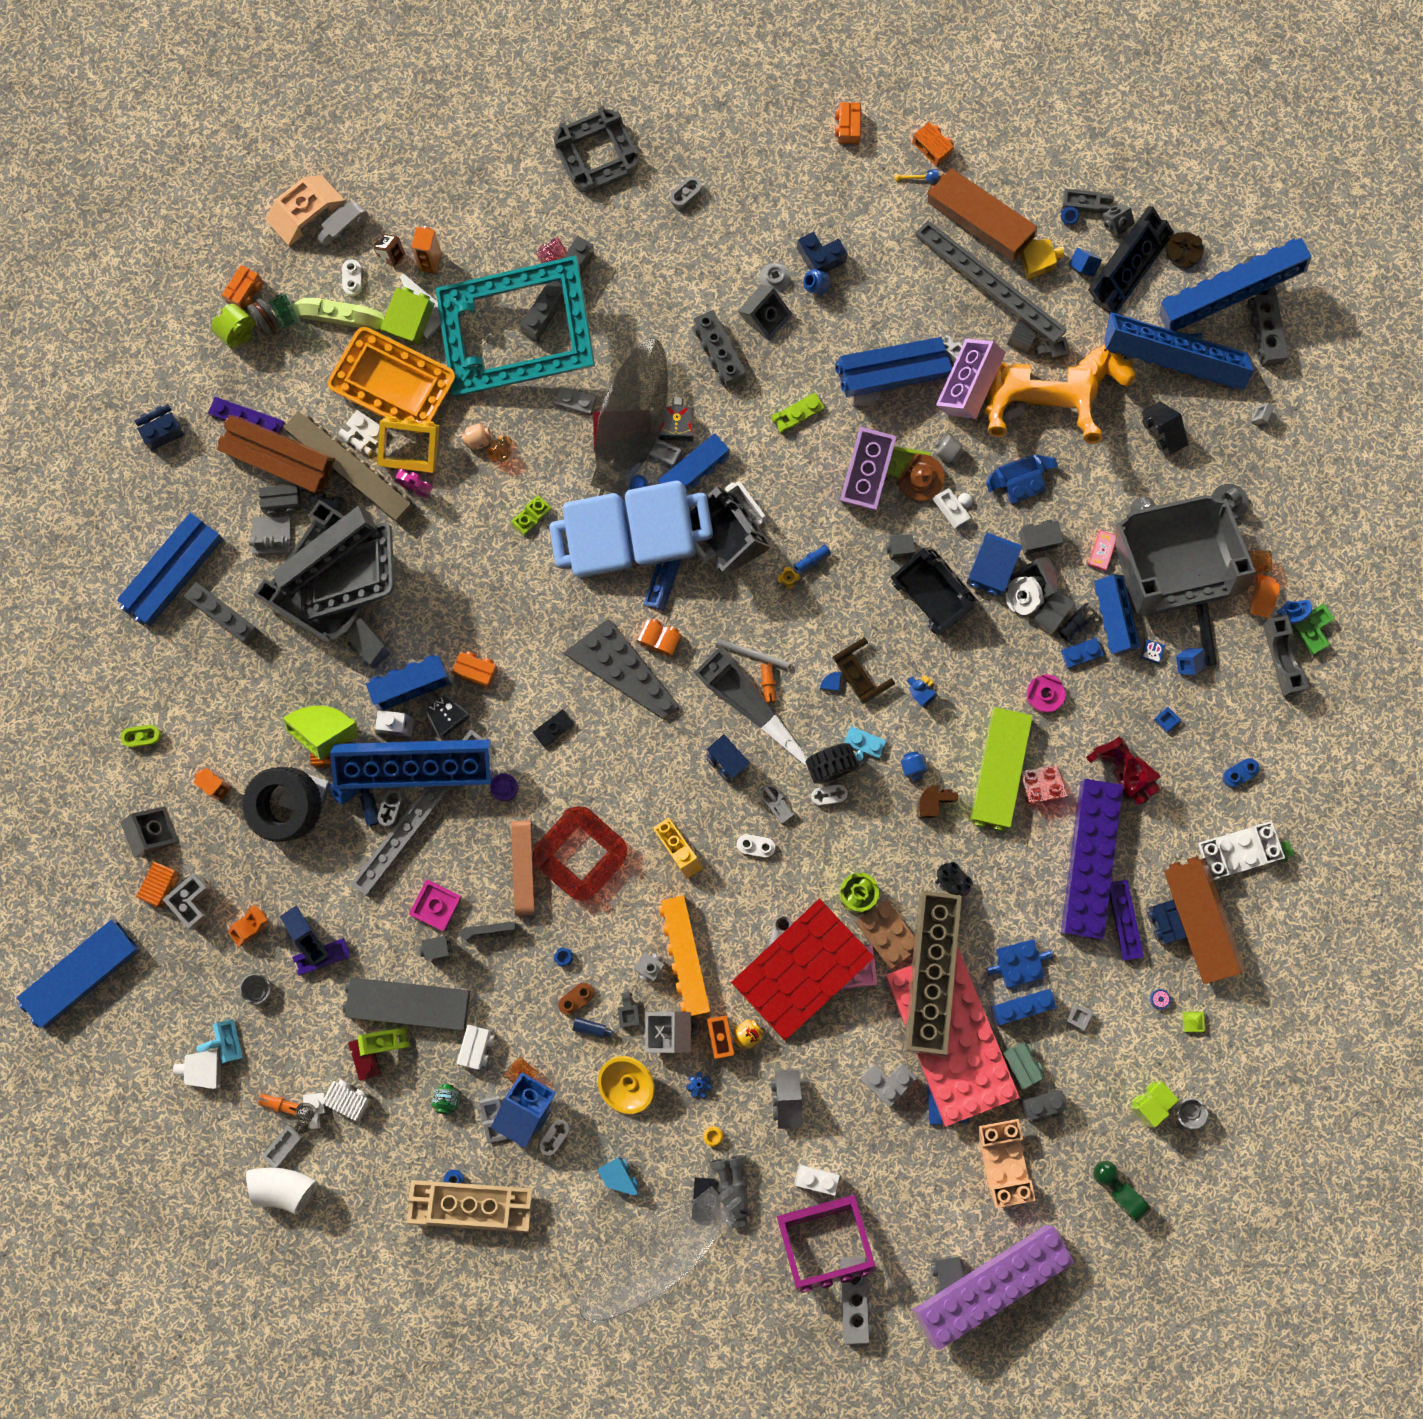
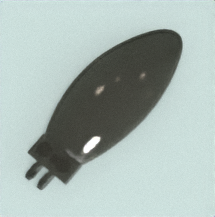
(630, 417)

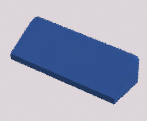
(664, 584)

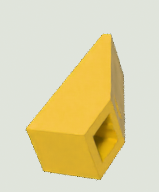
(678, 848)

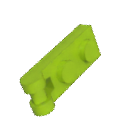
(798, 412)
(383, 1041)

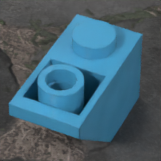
(617, 1178)

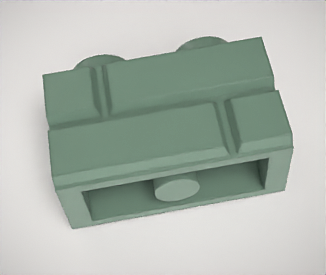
(1023, 1065)

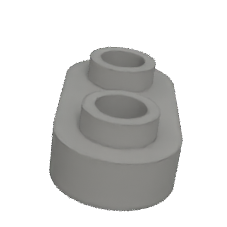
(684, 192)

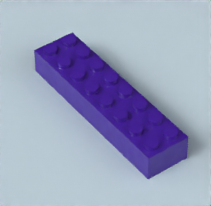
(1091, 859)

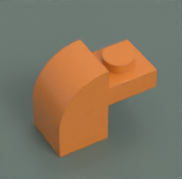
(1264, 596)
(248, 926)

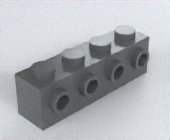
(719, 349)

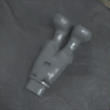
(739, 1186)

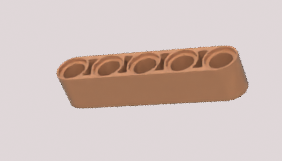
(522, 868)

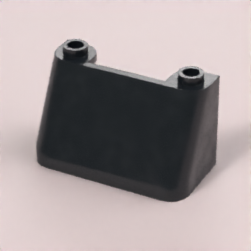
(735, 533)
(935, 589)

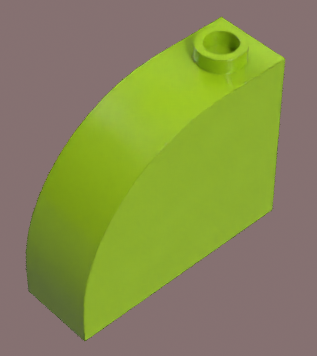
(320, 728)

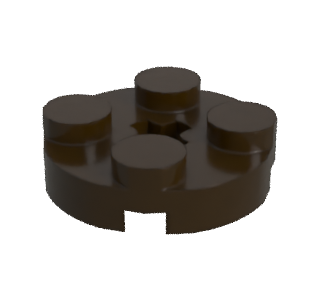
(1188, 240)

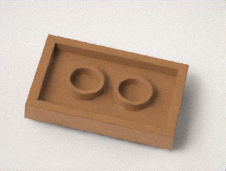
(887, 934)

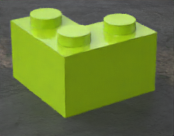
(1154, 1104)

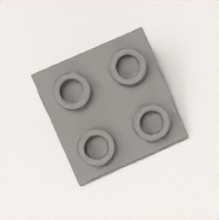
(270, 535)

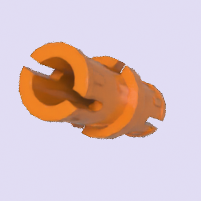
(768, 683)
(278, 1104)

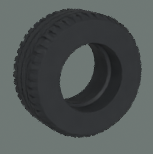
(257, 804)

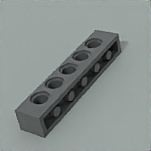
(1269, 301)

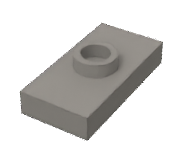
(665, 453)
(282, 1146)

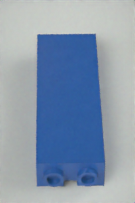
(893, 367)
(169, 570)
(77, 974)

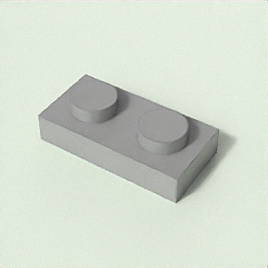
(575, 400)

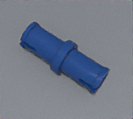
(812, 559)

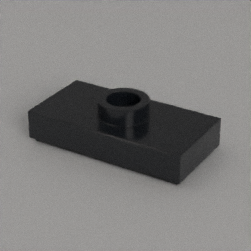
(553, 728)

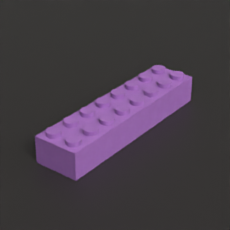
(992, 1286)

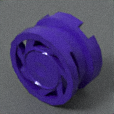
(504, 787)

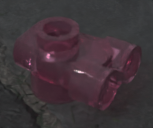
(550, 251)

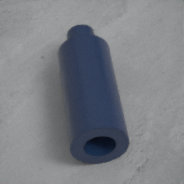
(369, 807)
(591, 1028)

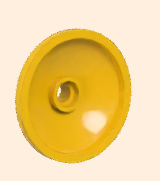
(622, 1093)

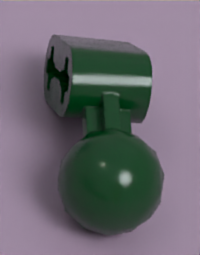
(1123, 1194)

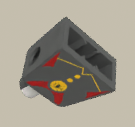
(677, 422)

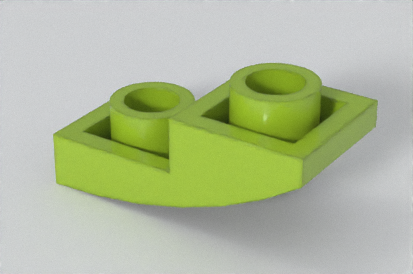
(531, 515)

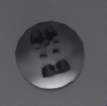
(954, 879)

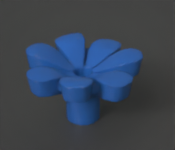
(701, 1089)

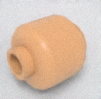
(477, 436)

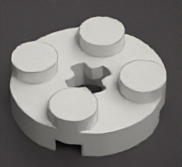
(1034, 595)

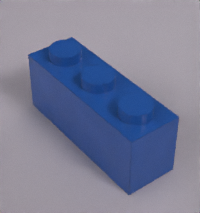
(1023, 1007)

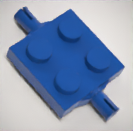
(1019, 963)

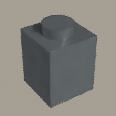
(900, 546)

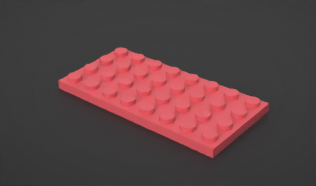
(973, 1071)

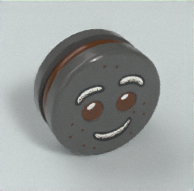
(263, 316)

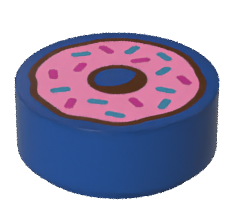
(1160, 999)

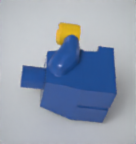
(920, 690)

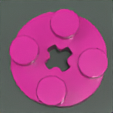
(413, 482)
(1036, 699)

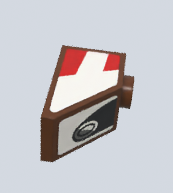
(389, 249)

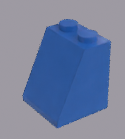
(993, 564)

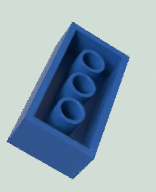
(408, 683)

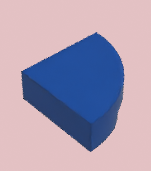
(831, 682)

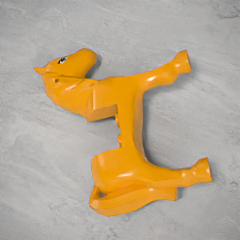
(1078, 391)

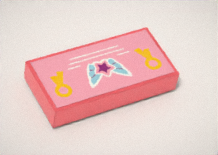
(1102, 550)

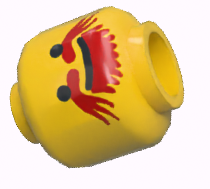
(748, 1034)

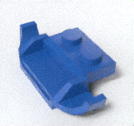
(1021, 477)

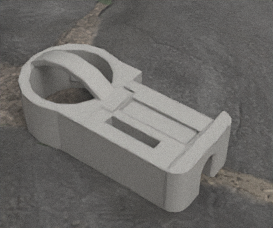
(778, 806)

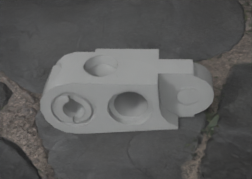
(342, 223)

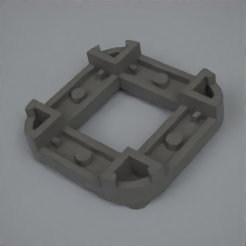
(602, 121)

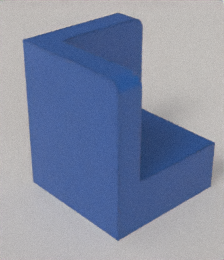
(1085, 262)
(1191, 661)

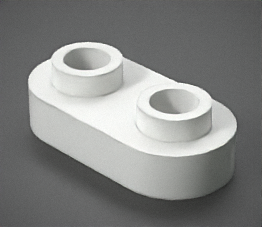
(352, 276)
(755, 847)

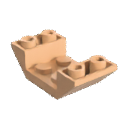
(301, 205)
(1005, 1163)

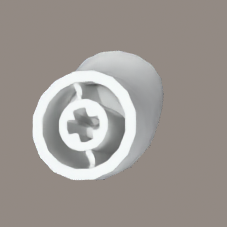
(280, 1188)

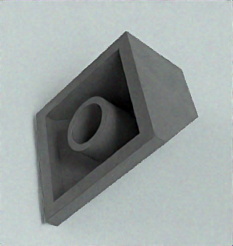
(1043, 572)

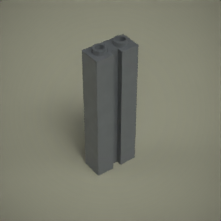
(406, 1003)

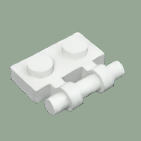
(363, 426)

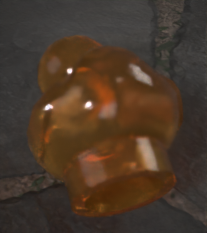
(499, 449)

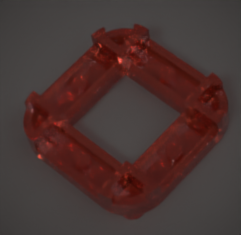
(559, 833)

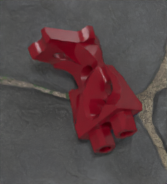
(1133, 772)

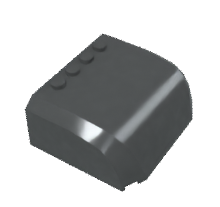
(1174, 543)
(289, 606)

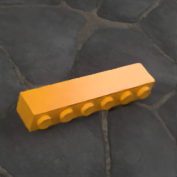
(685, 956)

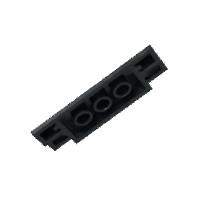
(1131, 261)

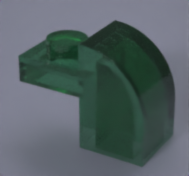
(283, 310)

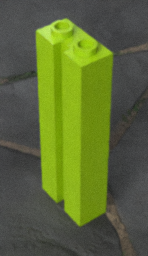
(1001, 769)

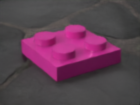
(435, 905)

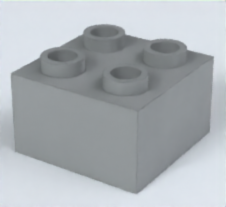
(668, 1032)

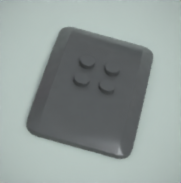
(354, 579)

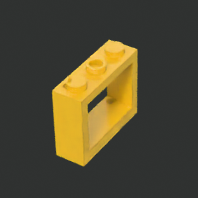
(406, 463)

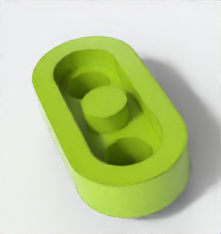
(141, 736)

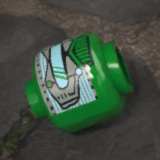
(445, 1099)

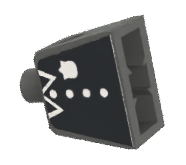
(444, 713)

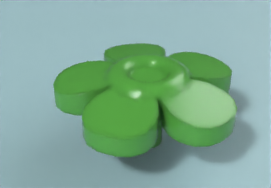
(1287, 851)

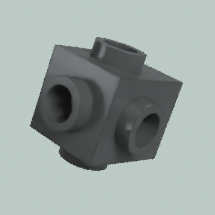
(1118, 219)

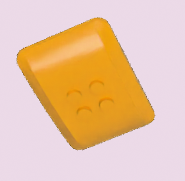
(390, 378)

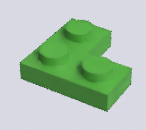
(1309, 629)

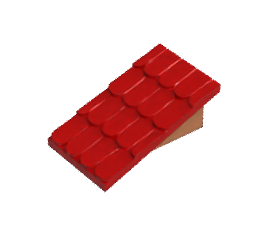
(802, 969)

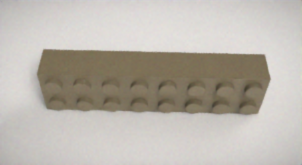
(932, 974)

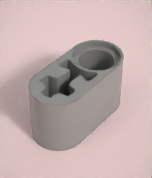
(385, 812)

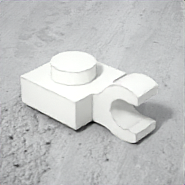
(316, 1100)

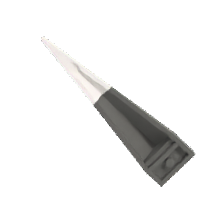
(731, 683)

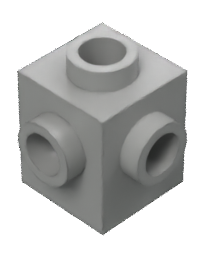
(646, 960)

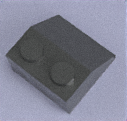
(765, 311)
(367, 644)
(149, 831)

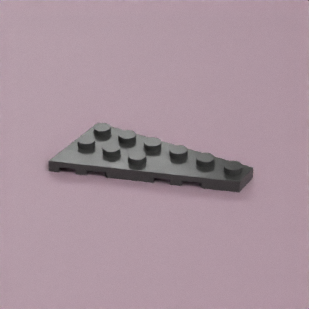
(615, 661)

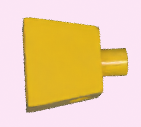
(1040, 257)

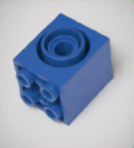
(524, 1110)

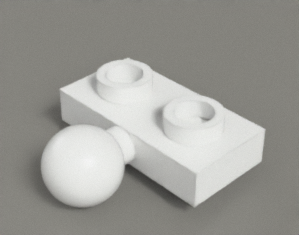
(953, 507)

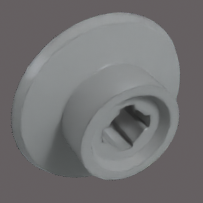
(778, 284)

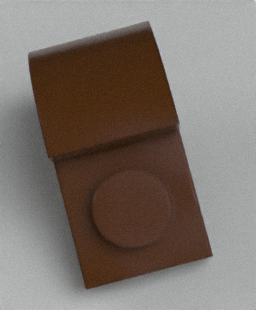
(929, 801)

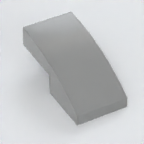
(489, 1110)

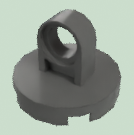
(1235, 496)

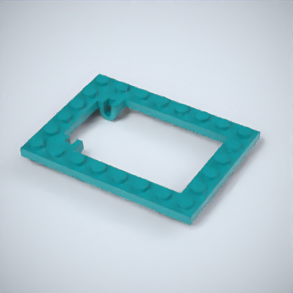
(460, 297)

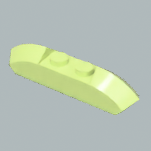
(338, 313)

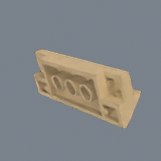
(469, 1206)

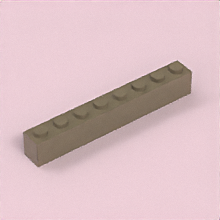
(350, 469)

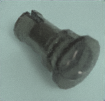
(305, 1113)

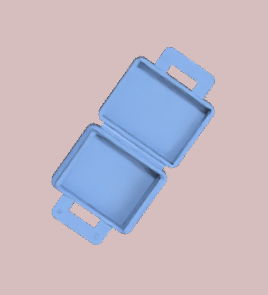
(646, 527)

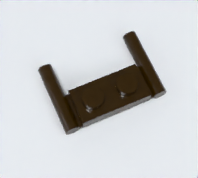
(856, 675)

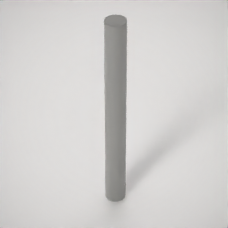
(753, 654)

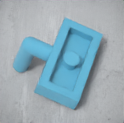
(864, 743)
(226, 1041)

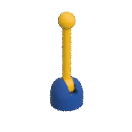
(931, 176)

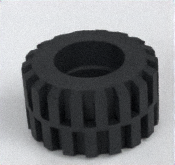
(831, 763)

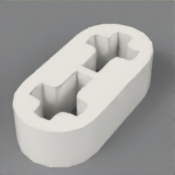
(830, 799)
(558, 1140)

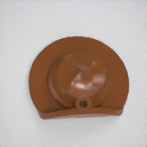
(922, 478)

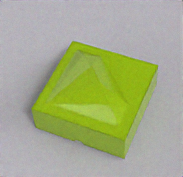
(1193, 1022)

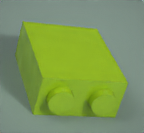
(407, 315)

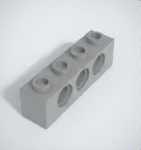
(862, 1332)

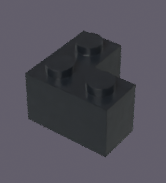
(1167, 426)

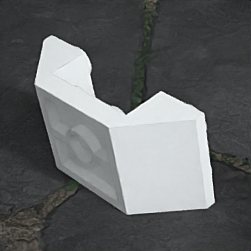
(1242, 850)

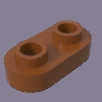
(576, 999)

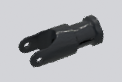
(1075, 624)

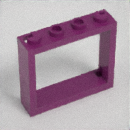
(819, 1211)

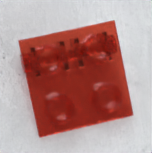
(1043, 784)

